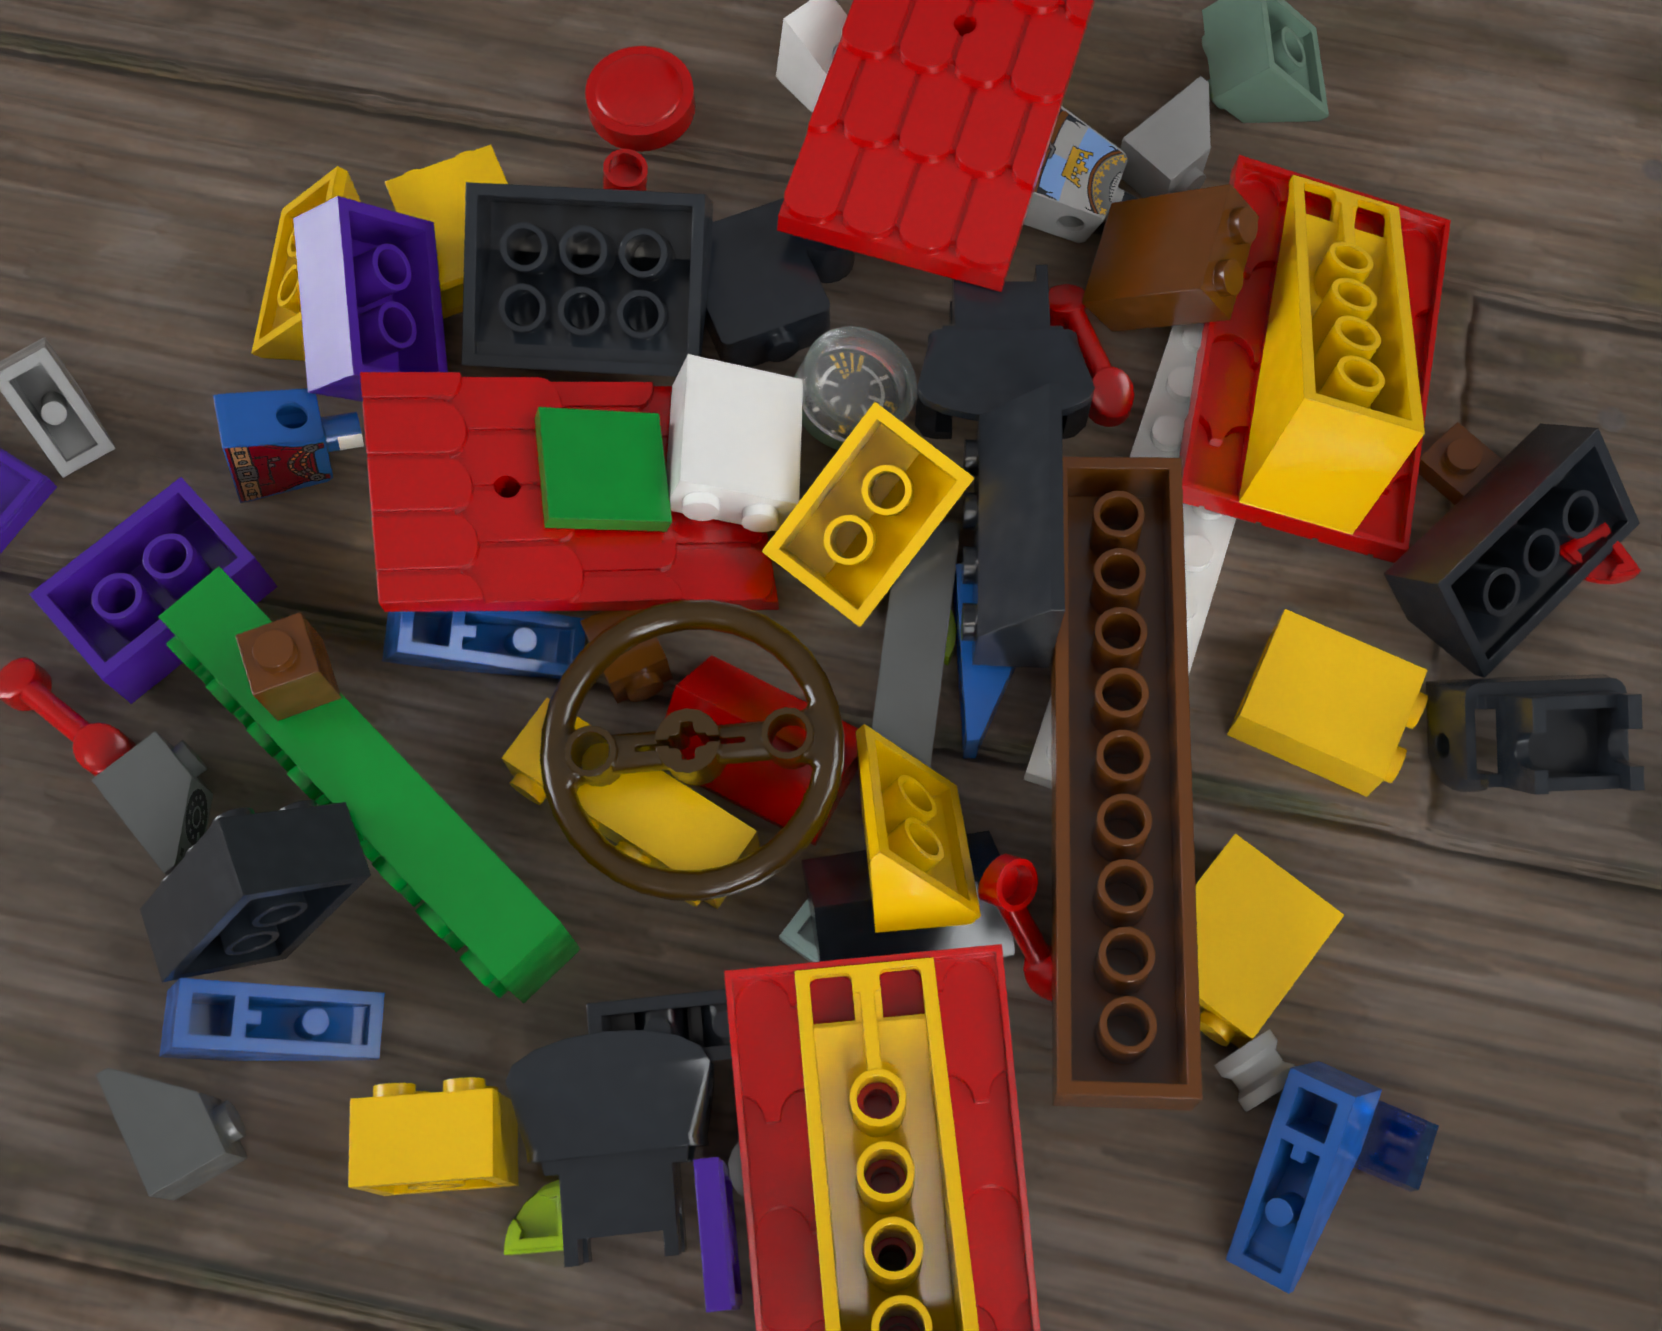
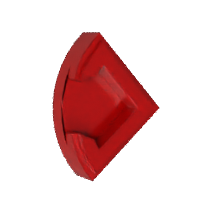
(1615, 566)

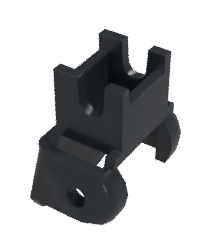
(997, 352)
(1548, 733)
(614, 1126)

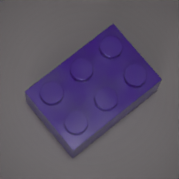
(367, 295)
(122, 583)

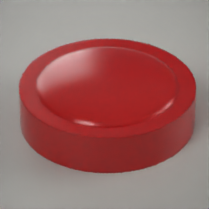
(640, 98)

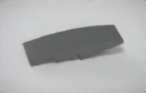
(916, 645)

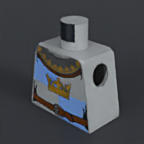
(1076, 181)

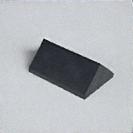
(844, 915)

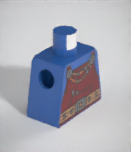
(280, 440)

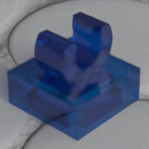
(1397, 1147)

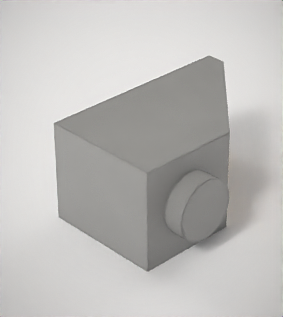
(1171, 145)
(53, 407)

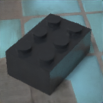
(253, 888)

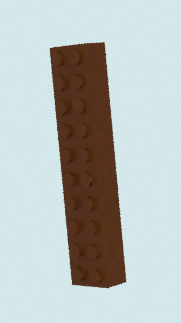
(1123, 796)

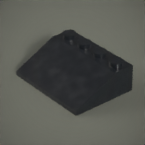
(584, 278)

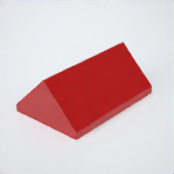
(762, 786)

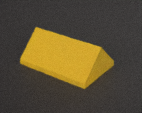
(280, 320)
(913, 840)

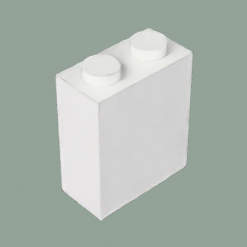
(734, 444)

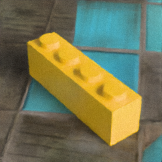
(642, 811)

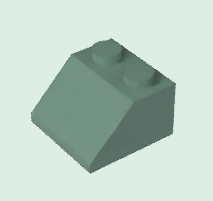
(1263, 62)

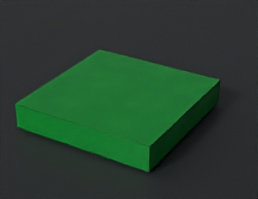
(602, 470)

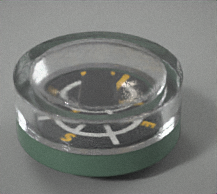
(846, 375)

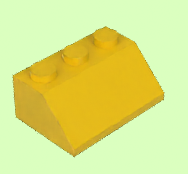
(868, 514)

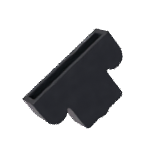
(768, 288)

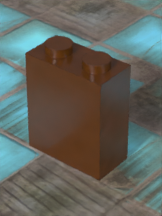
(1171, 259)

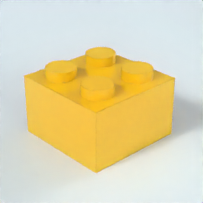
(432, 1140)

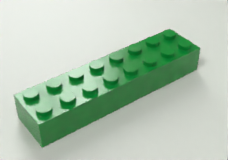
(396, 814)

